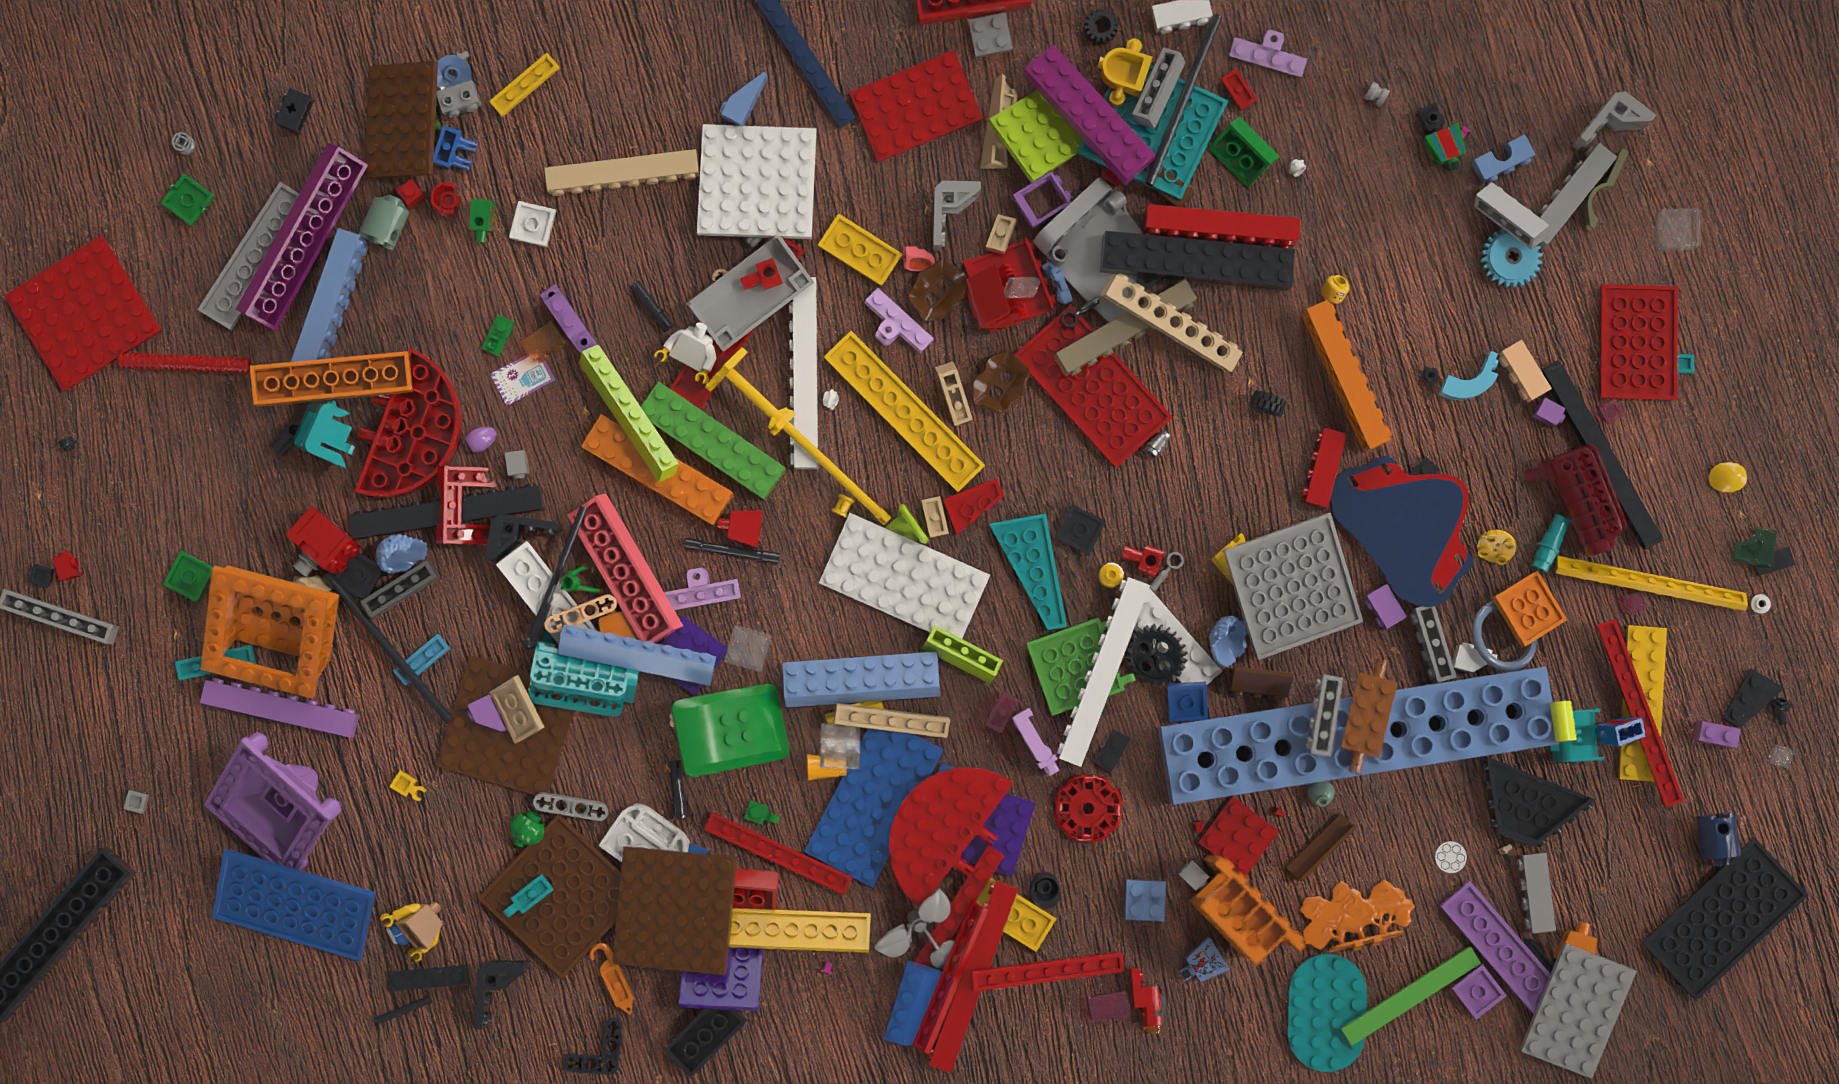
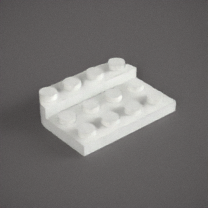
(644, 829)

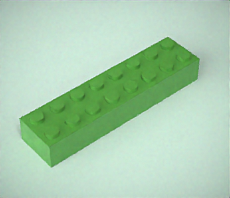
(712, 441)

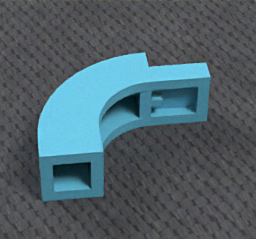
(1466, 389)

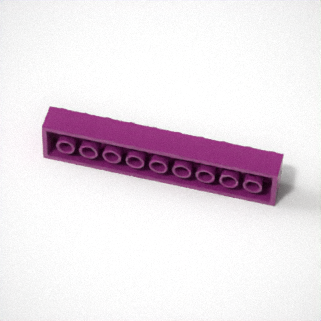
(301, 236)

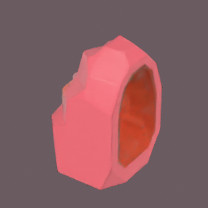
(917, 259)

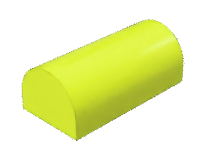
(1563, 721)

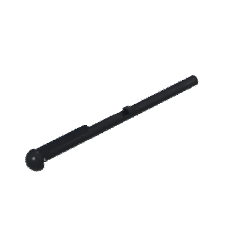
(545, 605)

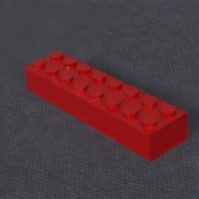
(1221, 226)

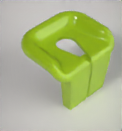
(907, 526)

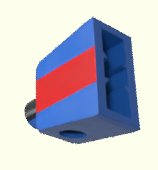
(1612, 734)

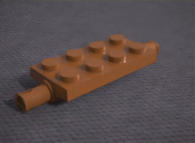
(1368, 716)

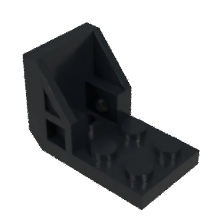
(502, 542)
(504, 973)

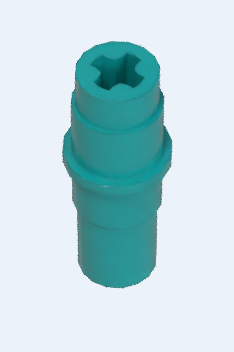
(1550, 544)

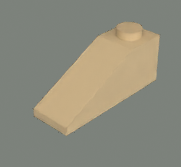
(953, 393)

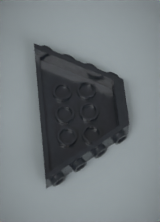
(1528, 805)

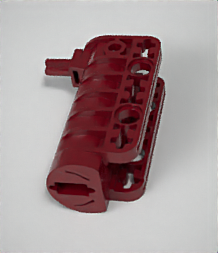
(1583, 497)

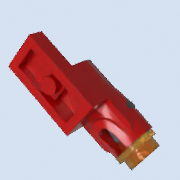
(1149, 1000)

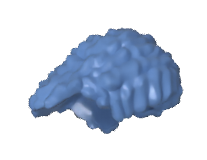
(400, 553)
(1228, 640)

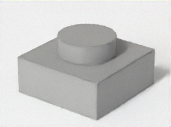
(136, 801)

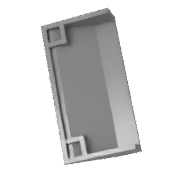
(733, 311)

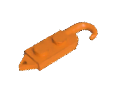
(614, 979)

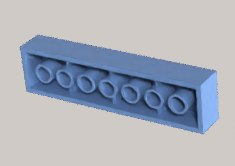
(331, 297)
(861, 679)

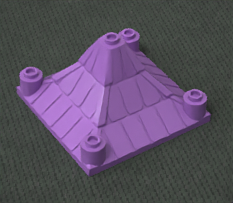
(271, 804)

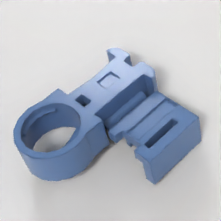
(1062, 289)

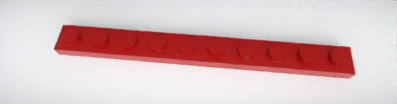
(1639, 708)

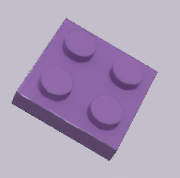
(1478, 991)

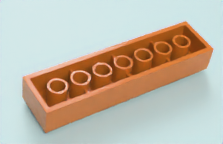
(1346, 376)
(331, 379)
(686, 488)

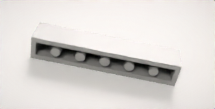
(1575, 189)
(58, 617)

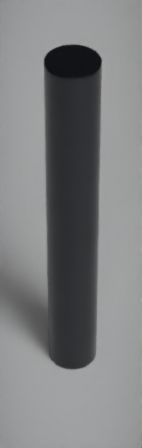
(403, 1010)

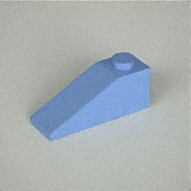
(742, 102)

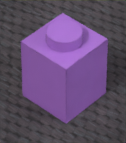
(1549, 412)

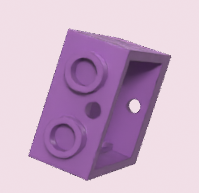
(1026, 211)

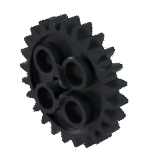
(1173, 655)

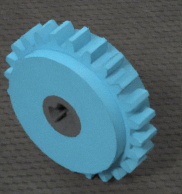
(1506, 269)

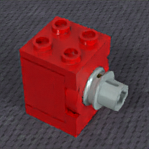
(321, 543)

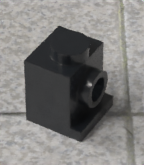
(1423, 117)

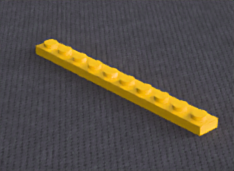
(1651, 583)

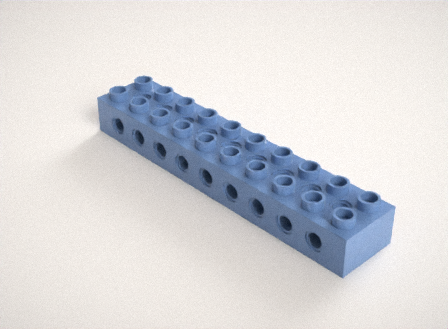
(1415, 746)

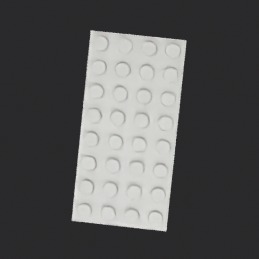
(903, 577)

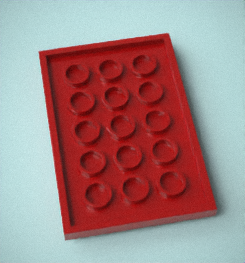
(916, 106)
(1638, 342)

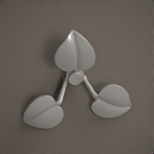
(935, 909)

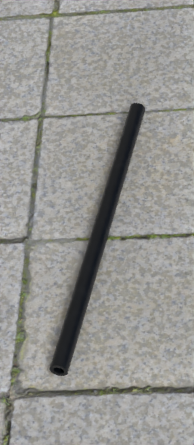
(1183, 100)
(388, 648)

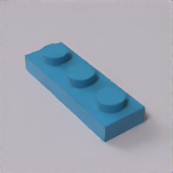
(424, 657)

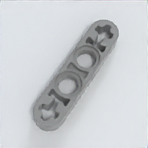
(571, 803)

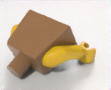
(419, 926)

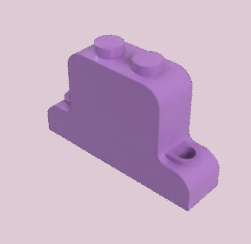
(567, 318)

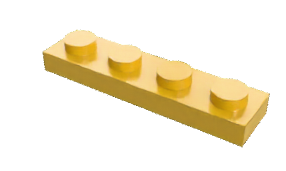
(524, 84)

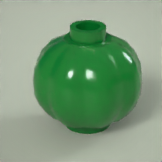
(526, 828)

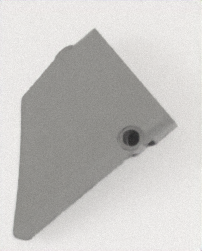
(1078, 239)

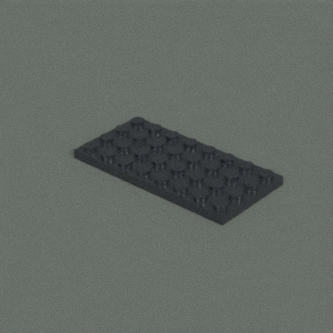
(1724, 919)

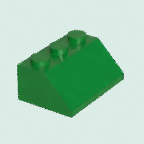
(1243, 152)

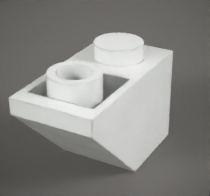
(1468, 658)

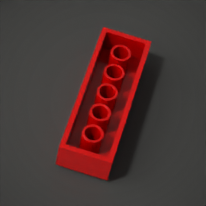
(946, 10)

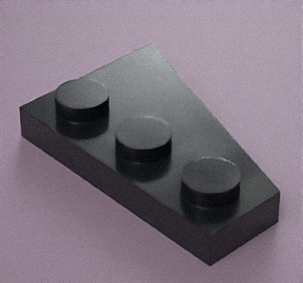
(1750, 698)

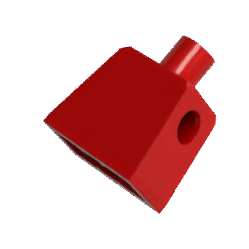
(743, 526)

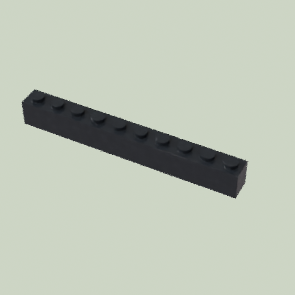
(426, 516)

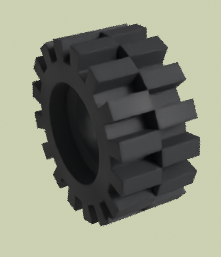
(1100, 37)
(1268, 403)

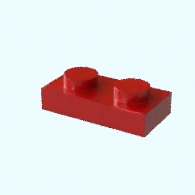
(1238, 89)

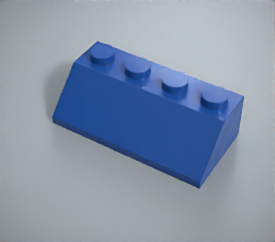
(911, 1002)

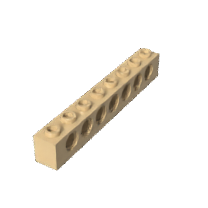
(1230, 351)

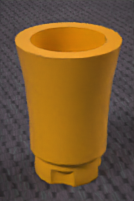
(815, 772)

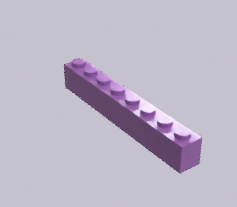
(281, 709)

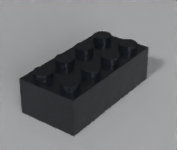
(704, 1038)

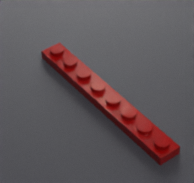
(778, 853)
(968, 892)
(1047, 971)
(950, 977)

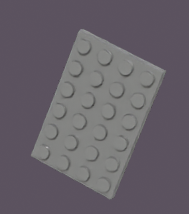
(1577, 1010)

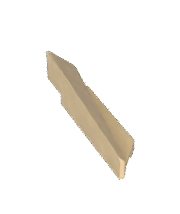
(994, 151)

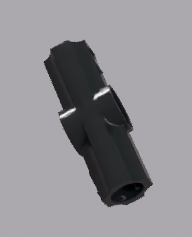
(285, 440)

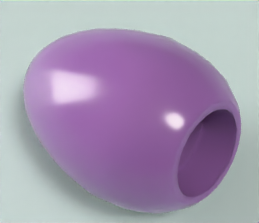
(480, 439)

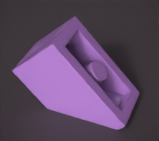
(486, 713)

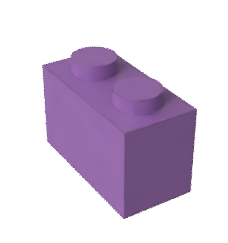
(1384, 607)
(1716, 734)

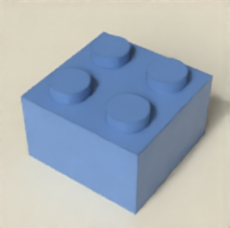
(1144, 900)

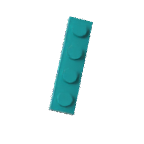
(191, 667)

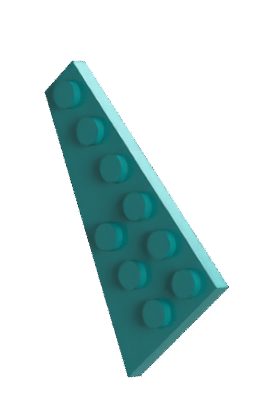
(1030, 552)

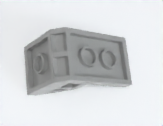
(1626, 115)
(960, 195)

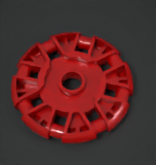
(1076, 808)

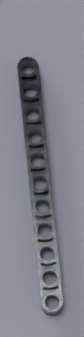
(1589, 433)

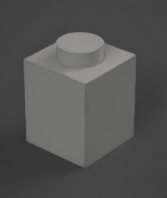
(517, 464)
(1193, 875)

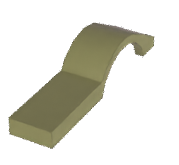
(1589, 216)

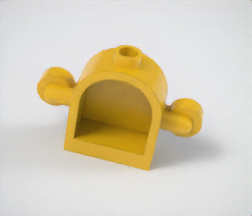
(1125, 71)

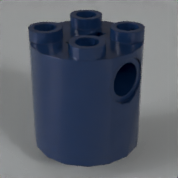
(1718, 837)

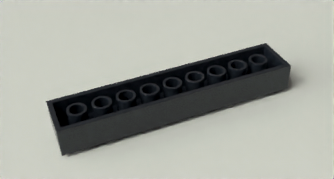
(1197, 260)
(60, 928)

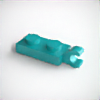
(529, 896)

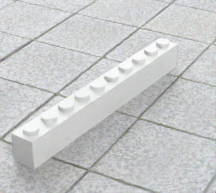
(805, 374)
(1104, 671)

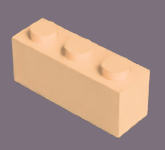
(1524, 371)

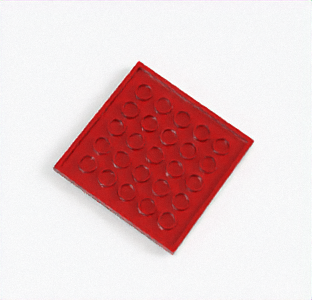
(83, 313)

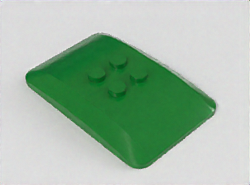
(730, 730)

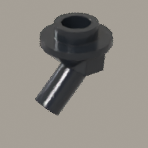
(1780, 706)

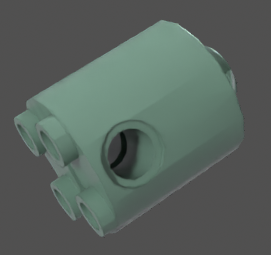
(384, 221)

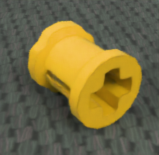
(842, 505)

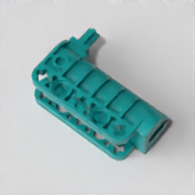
(580, 680)

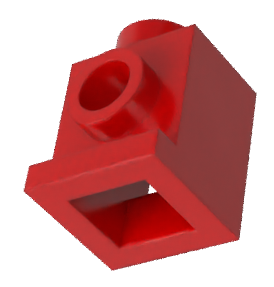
(66, 566)

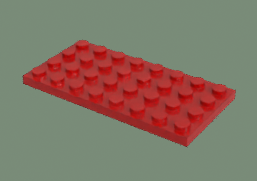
(1101, 399)

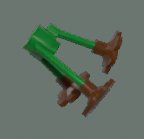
(572, 583)

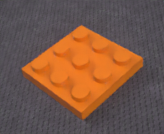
(1529, 609)

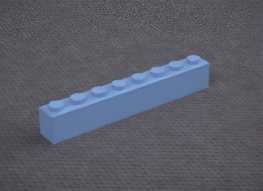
(636, 654)

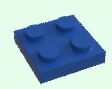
(1187, 701)

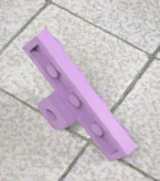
(1269, 54)
(896, 323)
(702, 592)

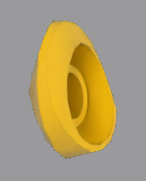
(1727, 477)

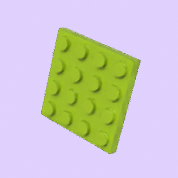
(1035, 135)

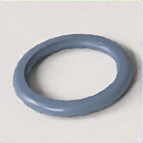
(1482, 650)

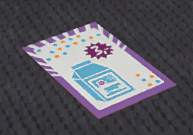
(521, 378)

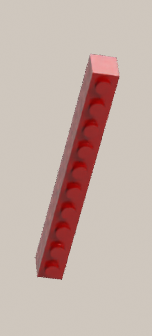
(981, 957)

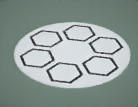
(1450, 857)

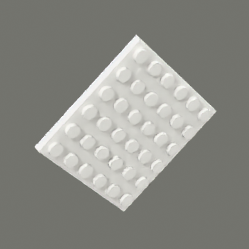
(756, 181)

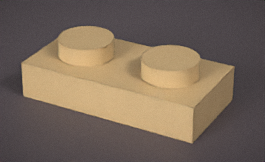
(1001, 234)
(935, 517)

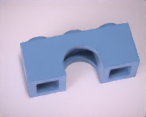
(1488, 167)

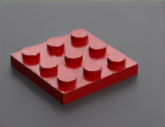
(1238, 836)

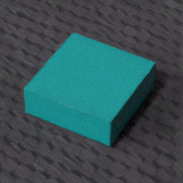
(1685, 363)

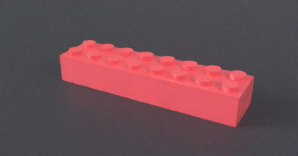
(626, 571)

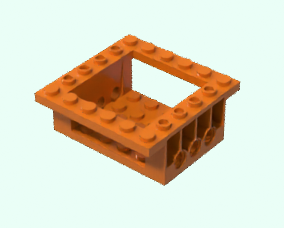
(233, 617)
(1259, 925)

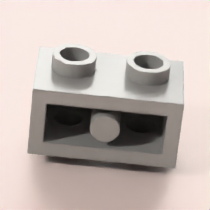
(458, 99)

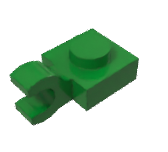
(759, 812)

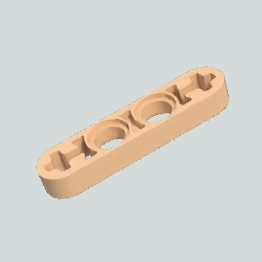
(579, 610)

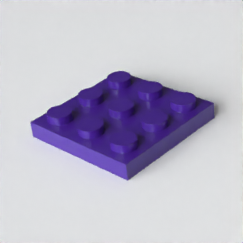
(696, 640)

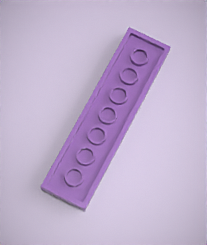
(1498, 944)

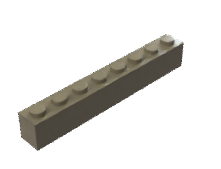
(1118, 332)

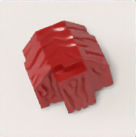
(445, 199)

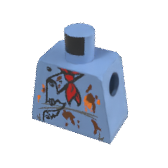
(1204, 962)

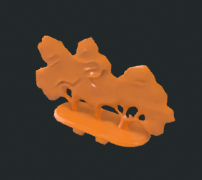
(1351, 913)

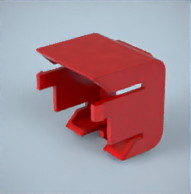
(989, 298)

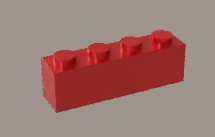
(1324, 468)

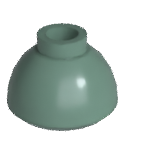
(1321, 793)

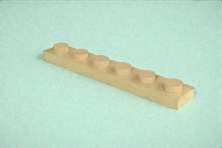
(891, 720)

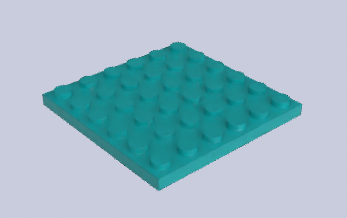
(1189, 141)

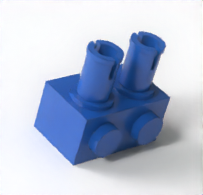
(447, 143)

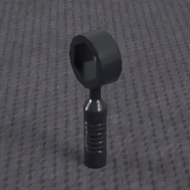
(1083, 309)

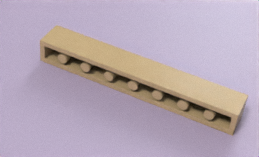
(622, 171)

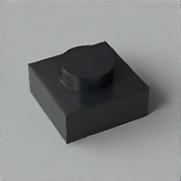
(40, 575)

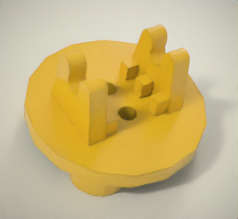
(1505, 548)

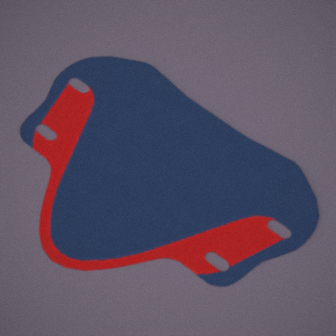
(1406, 526)

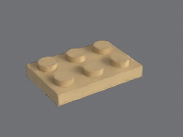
(516, 709)

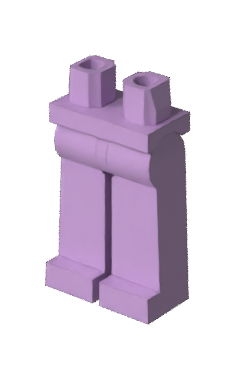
(1038, 749)

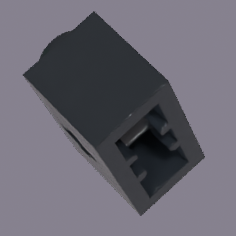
(295, 120)

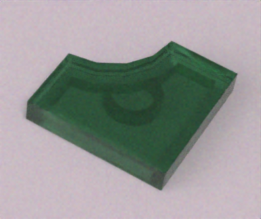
(1758, 549)

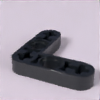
(606, 1055)

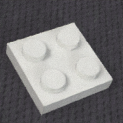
(532, 224)

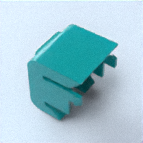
(319, 427)
(1585, 745)

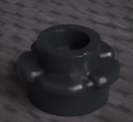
(1429, 380)
(67, 444)

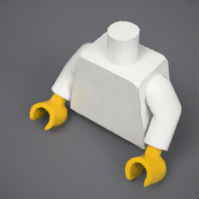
(693, 349)

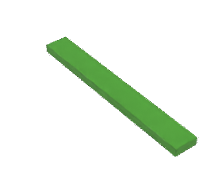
(1410, 995)

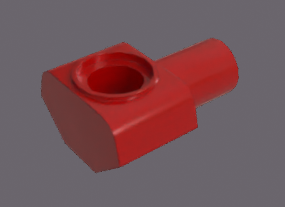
(758, 278)
(1139, 557)

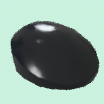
(1045, 890)

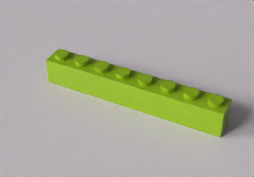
(628, 413)

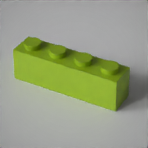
(962, 654)

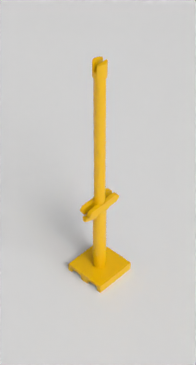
(780, 420)

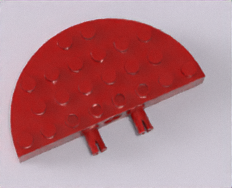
(414, 434)
(939, 824)

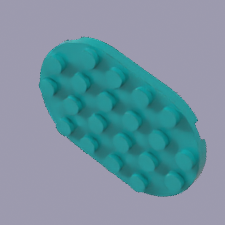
(1322, 999)

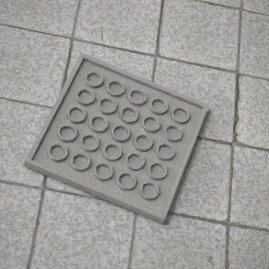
(1293, 586)

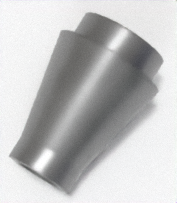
(1156, 446)

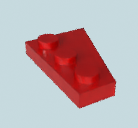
(971, 503)

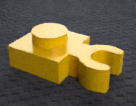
(405, 784)

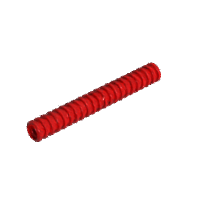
(184, 363)

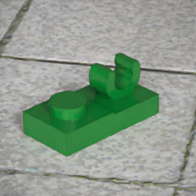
(498, 335)

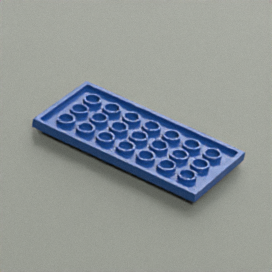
(863, 808)
(293, 905)

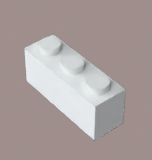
(1180, 14)

